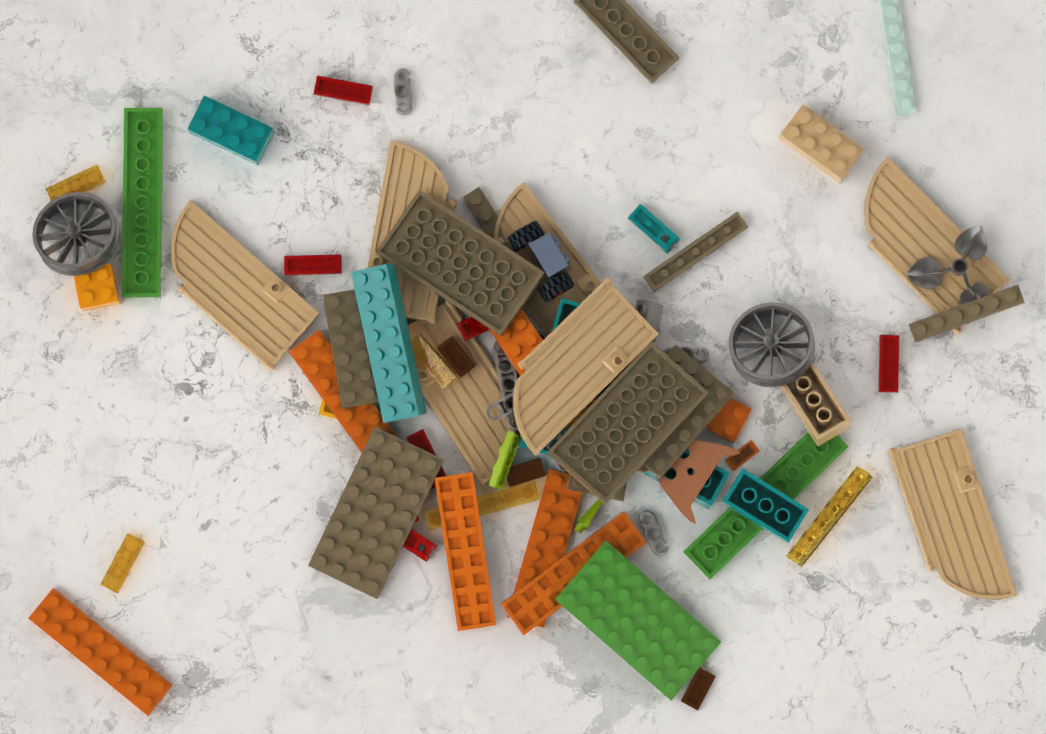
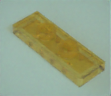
(79, 182)
(432, 362)
(122, 563)

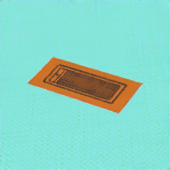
(746, 452)

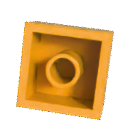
(97, 289)

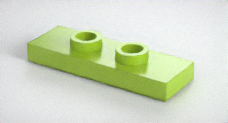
(504, 462)

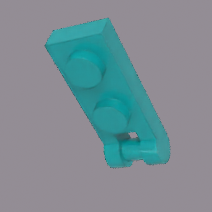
(653, 228)

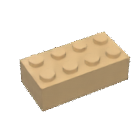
(821, 143)
(816, 406)

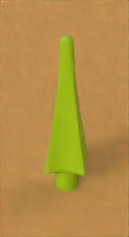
(586, 519)

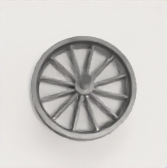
(76, 233)
(771, 344)

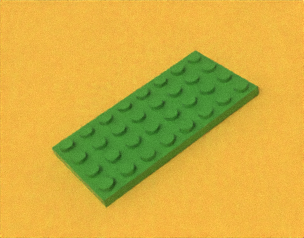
(638, 620)

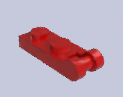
(413, 542)

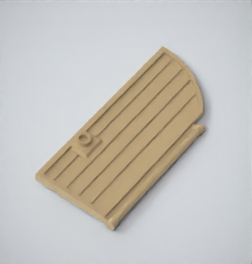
(404, 176)
(521, 210)
(913, 228)
(237, 288)
(577, 363)
(464, 402)
(952, 516)

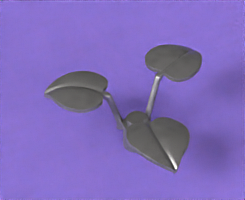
(970, 244)

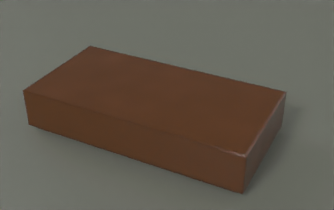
(456, 357)
(525, 472)
(698, 688)

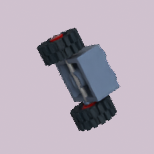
(548, 255)

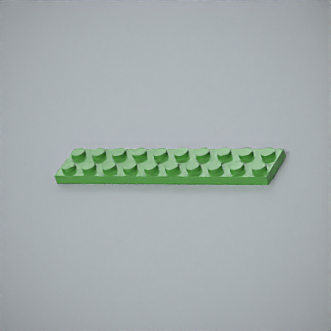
(142, 203)
(788, 475)

